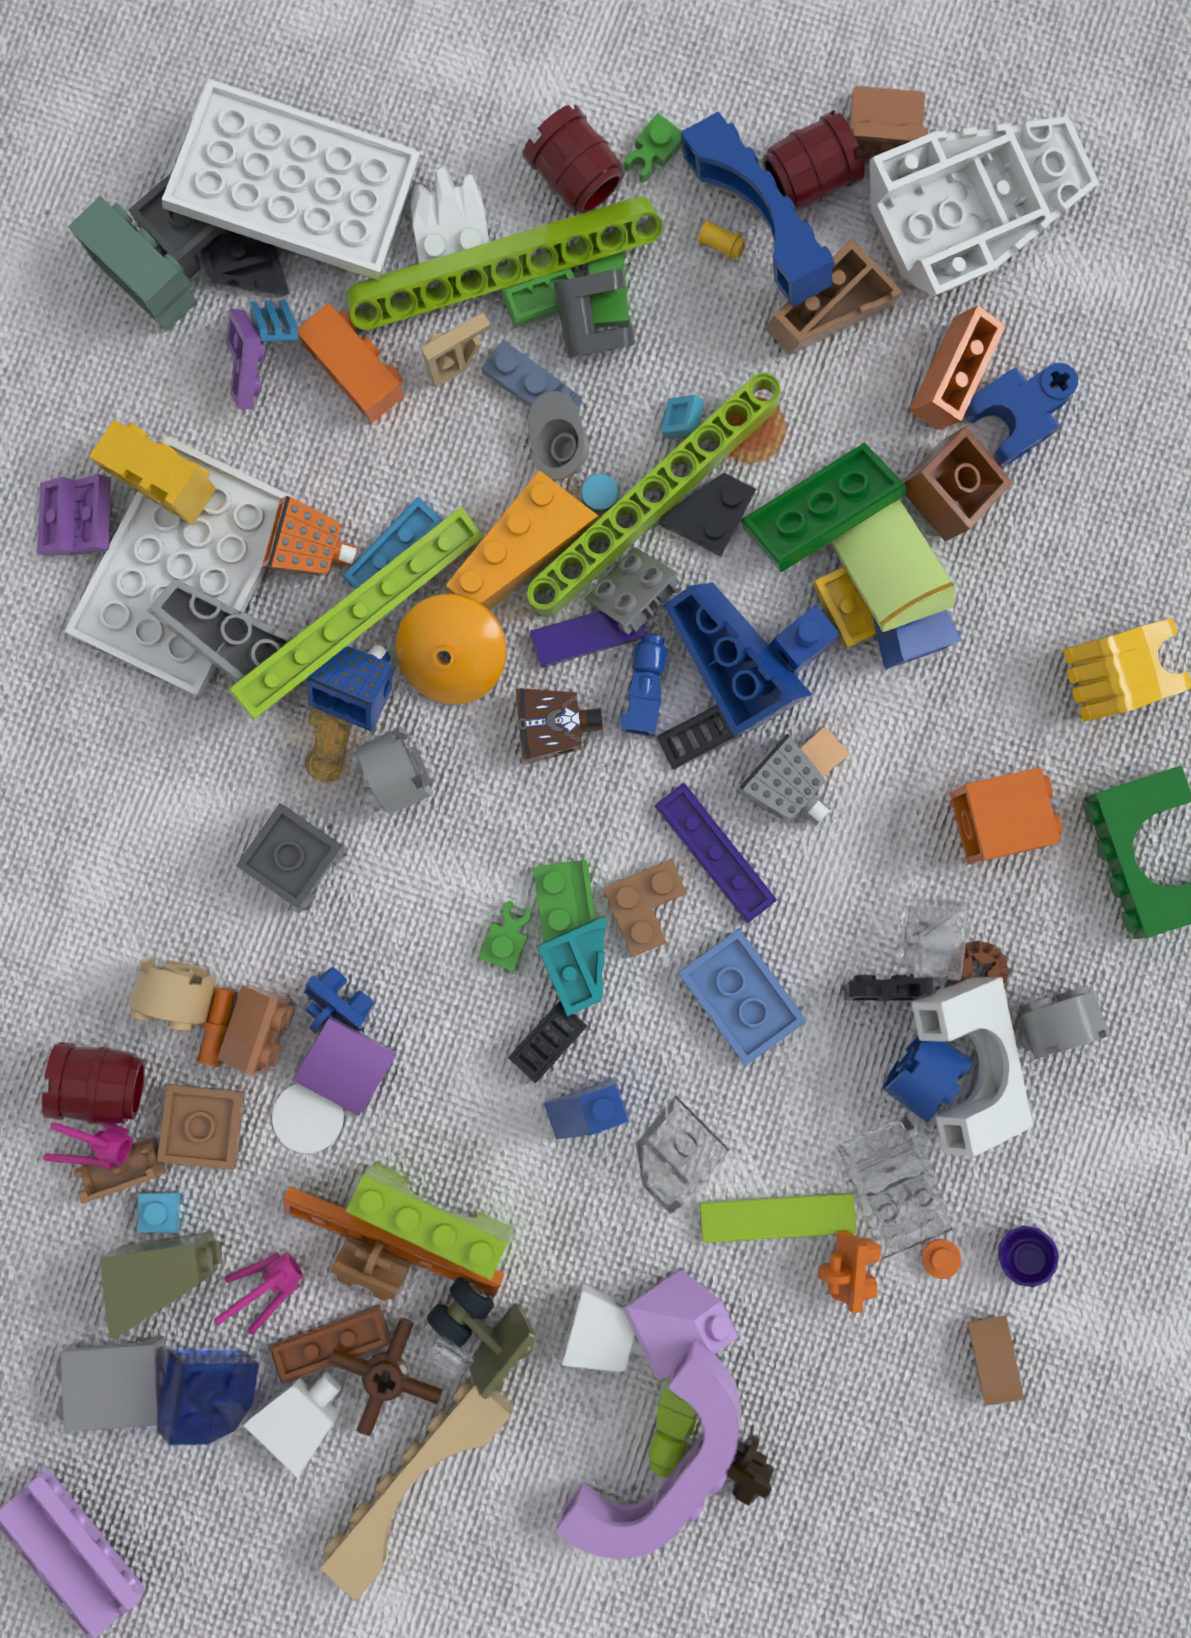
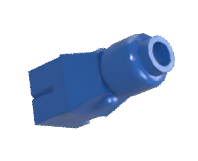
(645, 690)

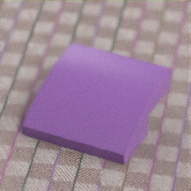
(74, 516)
(344, 1065)

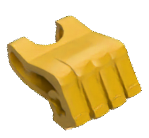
(1123, 671)

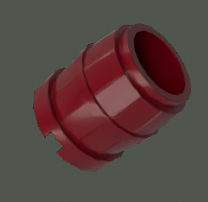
(574, 160)
(815, 161)
(93, 1084)

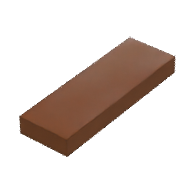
(313, 1348)

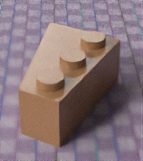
(856, 293)

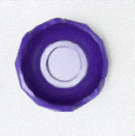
(1028, 1256)

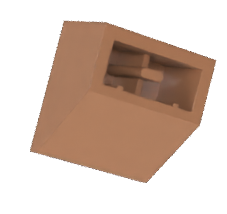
(256, 1030)

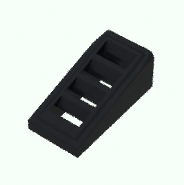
(693, 724)
(525, 1065)

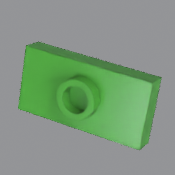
(534, 298)
(609, 307)

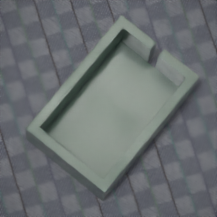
(134, 262)

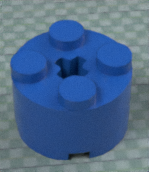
(926, 1076)

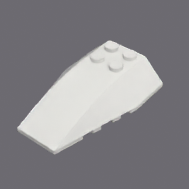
(974, 196)

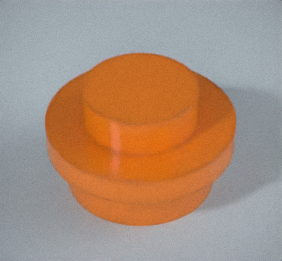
(941, 1258)

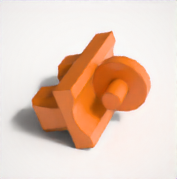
(847, 1270)

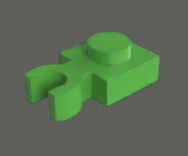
(655, 144)
(505, 944)

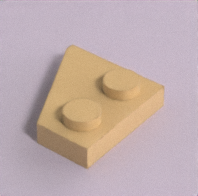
(452, 352)

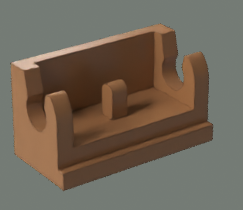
(138, 1168)

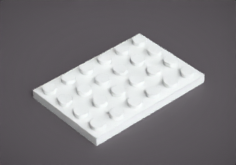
(291, 179)
(153, 546)

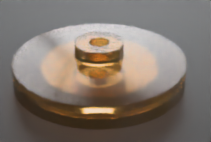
(763, 441)

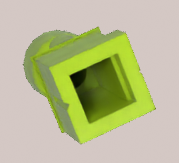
(674, 1422)

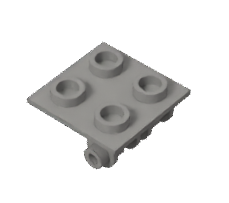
(631, 589)

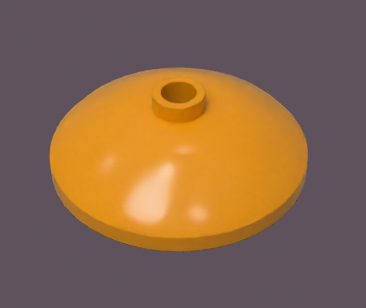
(464, 631)

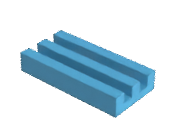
(258, 315)

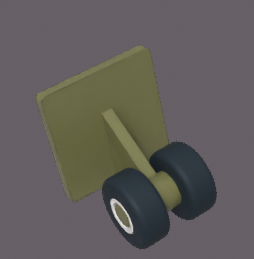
(501, 1345)

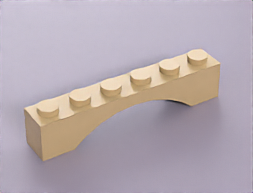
(360, 1553)

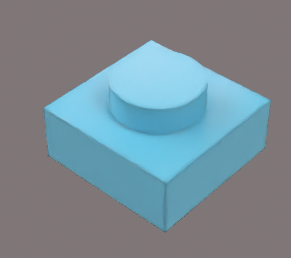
(682, 416)
(158, 1212)

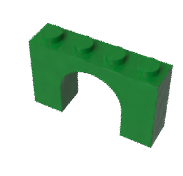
(1117, 817)

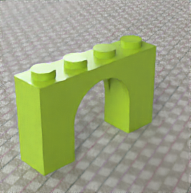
(390, 1205)

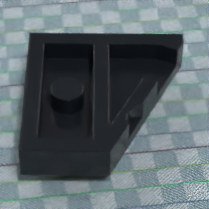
(244, 264)

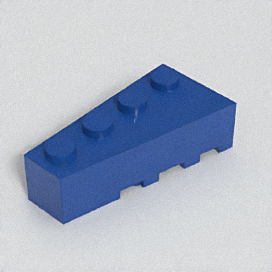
(734, 660)

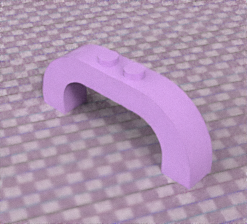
(642, 1528)

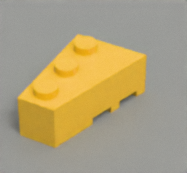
(154, 470)

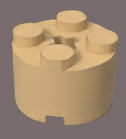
(172, 993)

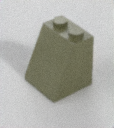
(152, 1274)

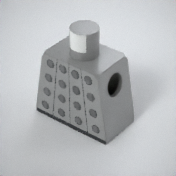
(786, 784)

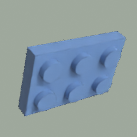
(742, 997)

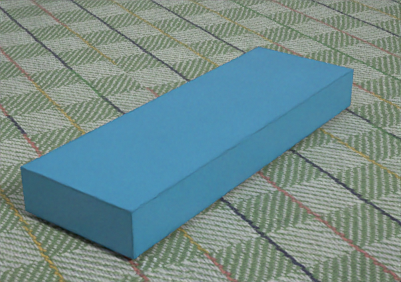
(400, 535)

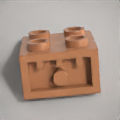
(885, 119)

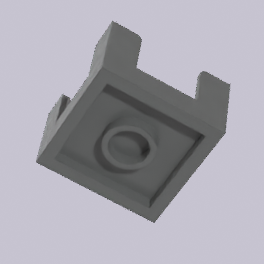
(174, 232)
(291, 857)

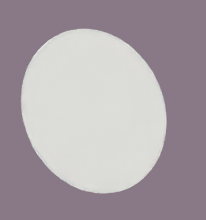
(306, 1120)

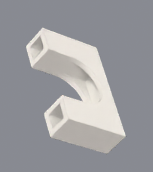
(999, 1101)

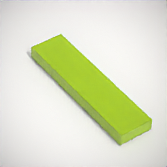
(777, 1217)

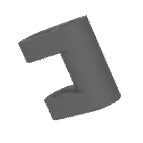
(578, 318)

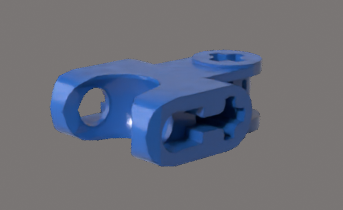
(1024, 407)

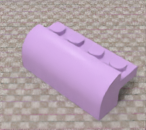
(69, 1554)

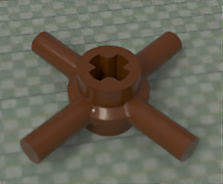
(372, 1371)

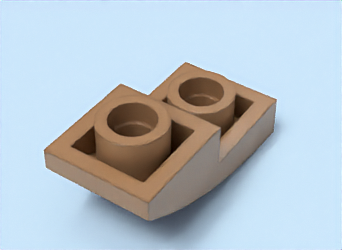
(995, 1360)

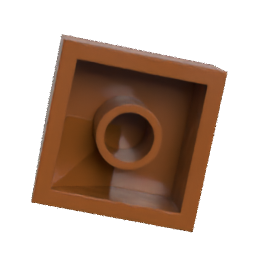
(956, 484)

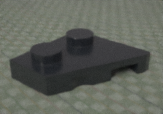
(711, 513)
(894, 989)

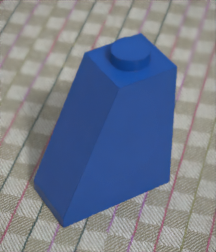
(587, 1110)

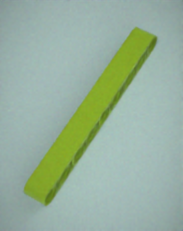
(521, 268)
(662, 479)

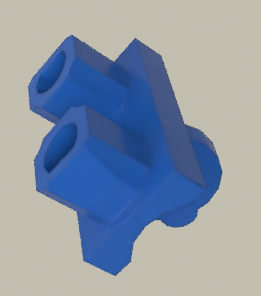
(324, 993)

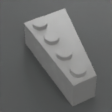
(217, 631)

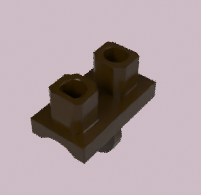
(750, 1472)

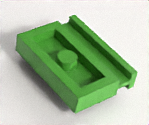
(563, 897)

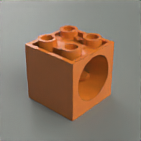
(1005, 815)

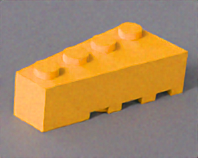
(523, 541)

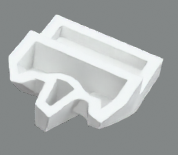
(448, 218)

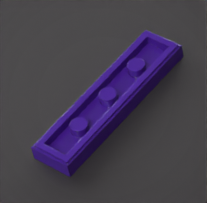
(715, 853)

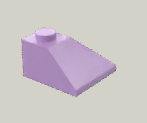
(673, 1317)

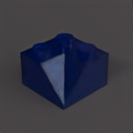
(205, 1395)

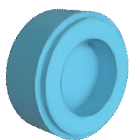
(599, 493)

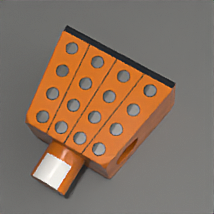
(305, 541)

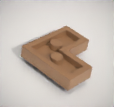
(633, 904)

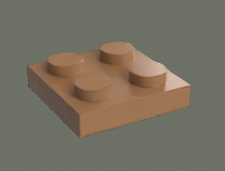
(201, 1126)

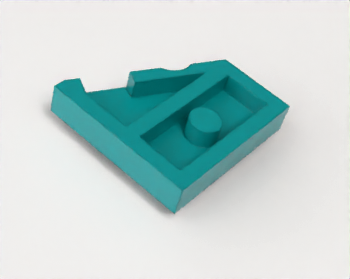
(576, 964)

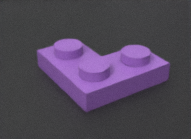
(247, 351)

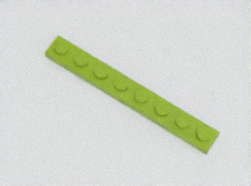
(355, 614)

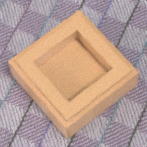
(824, 751)

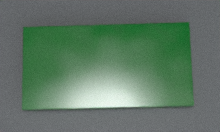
(823, 507)

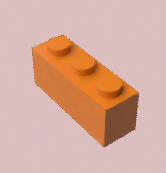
(351, 362)
(957, 368)

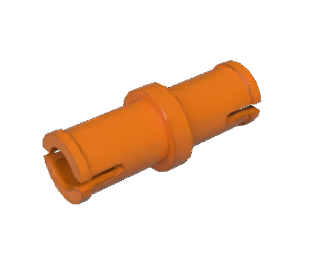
(216, 1025)

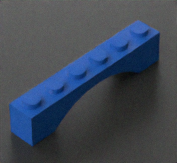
(721, 159)

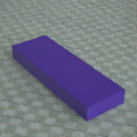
(579, 638)

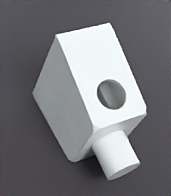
(600, 1334)
(296, 1420)

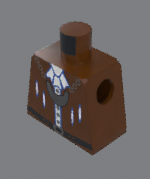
(552, 723)

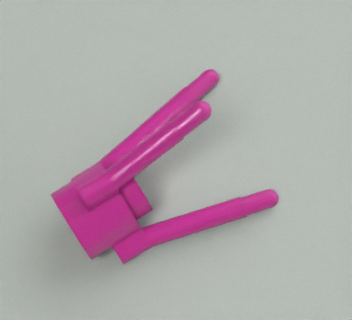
(109, 1146)
(281, 1275)

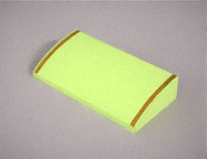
(894, 568)

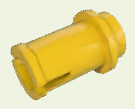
(722, 240)

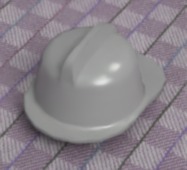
(557, 435)

